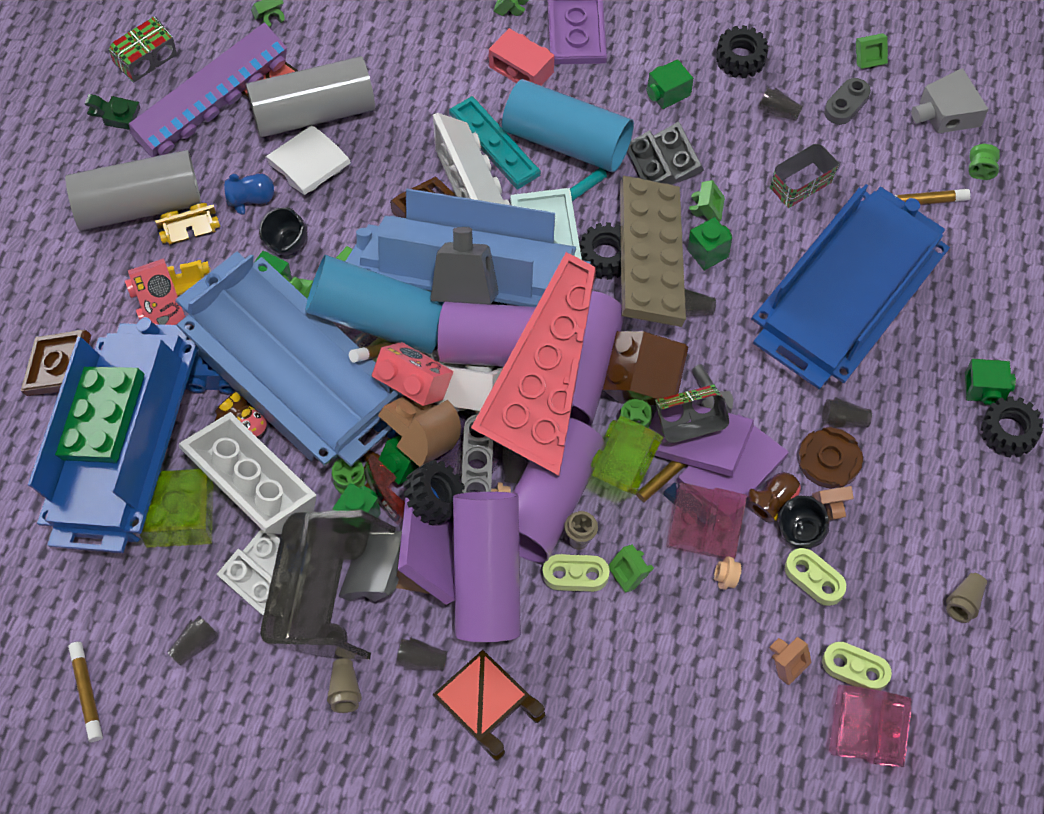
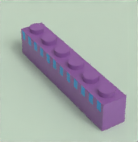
(208, 91)

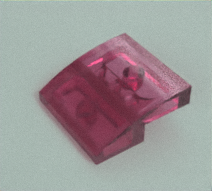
(706, 521)
(871, 725)

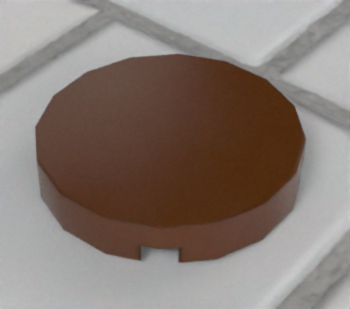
(829, 467)

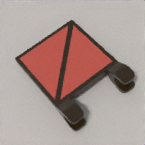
(483, 698)

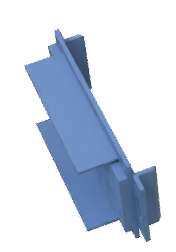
(517, 236)
(285, 359)

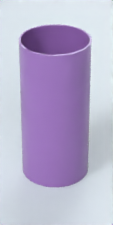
(601, 327)
(480, 332)
(551, 498)
(487, 566)

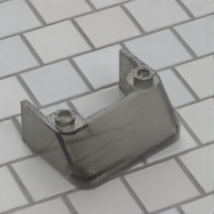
(308, 579)

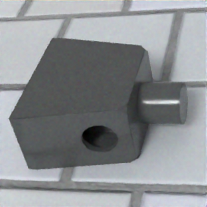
(464, 271)

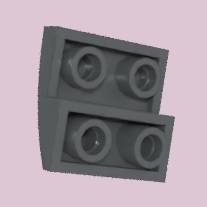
(665, 156)
(375, 570)

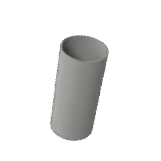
(311, 96)
(132, 190)

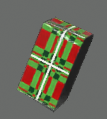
(137, 43)
(813, 154)
(701, 423)

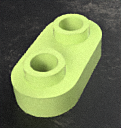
(575, 572)
(817, 575)
(856, 665)

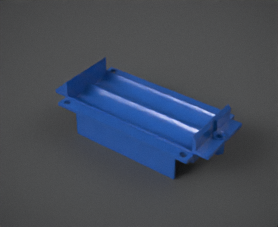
(849, 286)
(107, 497)

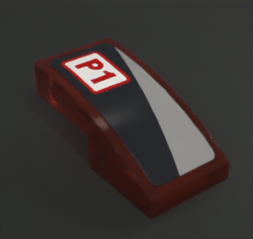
(380, 480)

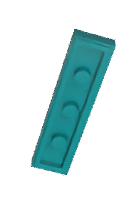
(496, 143)

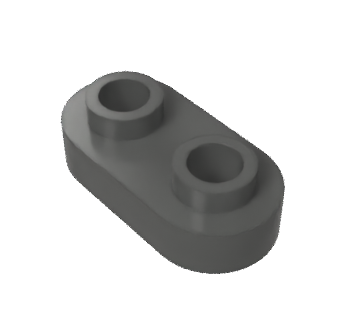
(849, 99)

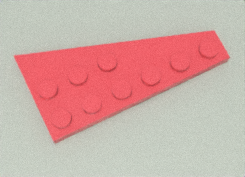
(537, 385)

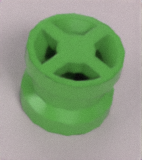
(984, 162)
(637, 411)
(342, 470)

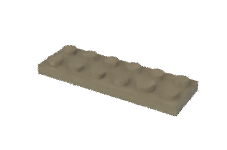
(651, 252)

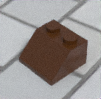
(644, 367)

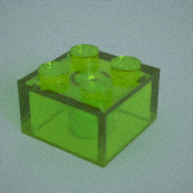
(626, 454)
(180, 510)

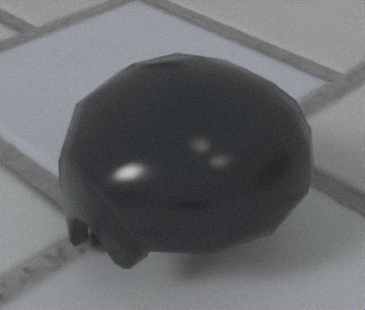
(283, 231)
(804, 522)

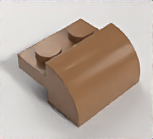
(425, 429)

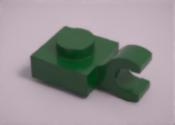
(115, 113)

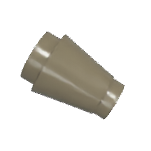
(580, 529)
(967, 598)
(343, 688)

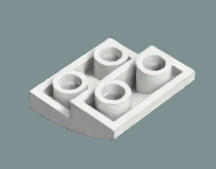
(308, 160)
(251, 570)

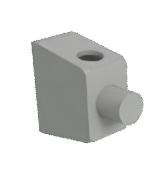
(951, 104)

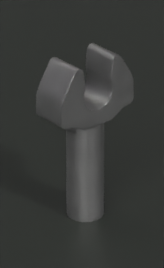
(704, 380)

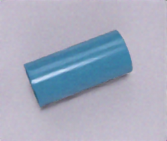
(567, 125)
(374, 304)

